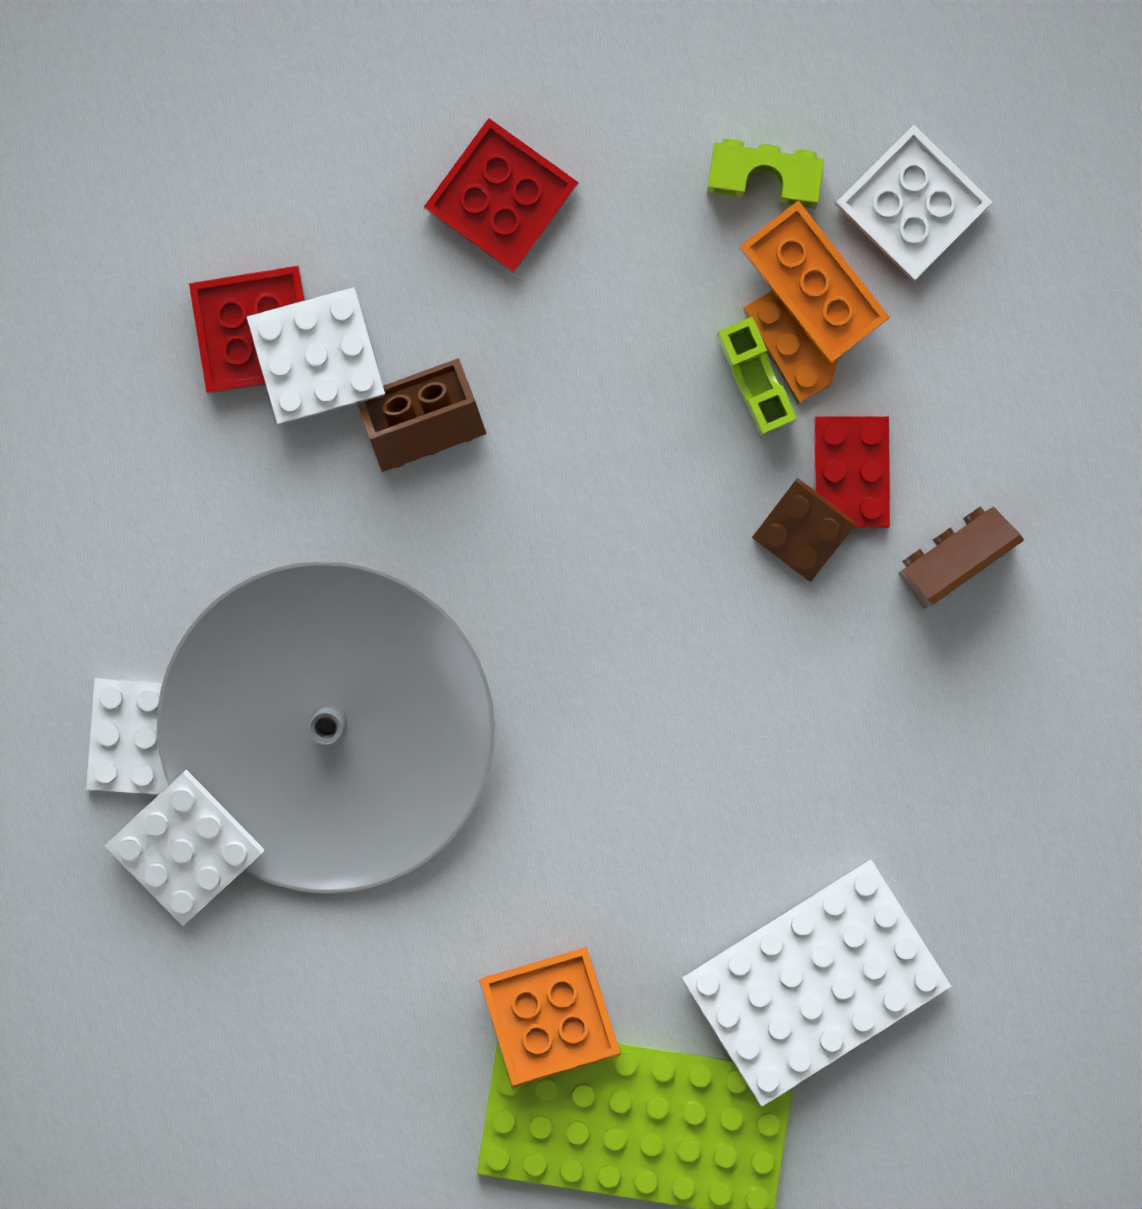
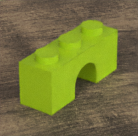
(797, 173)
(755, 378)

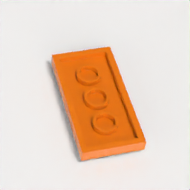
(814, 282)

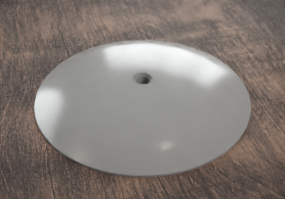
(343, 647)

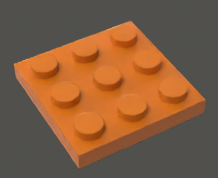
(549, 1017)

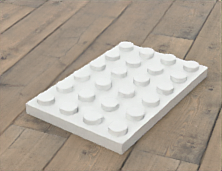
(816, 982)

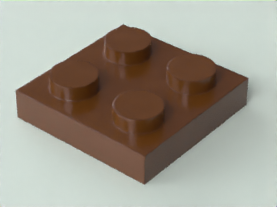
(804, 530)

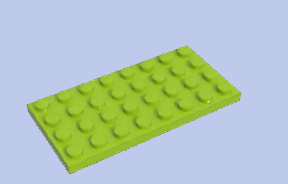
(640, 1130)

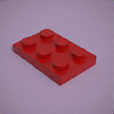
(854, 466)

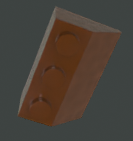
(422, 415)
(959, 555)

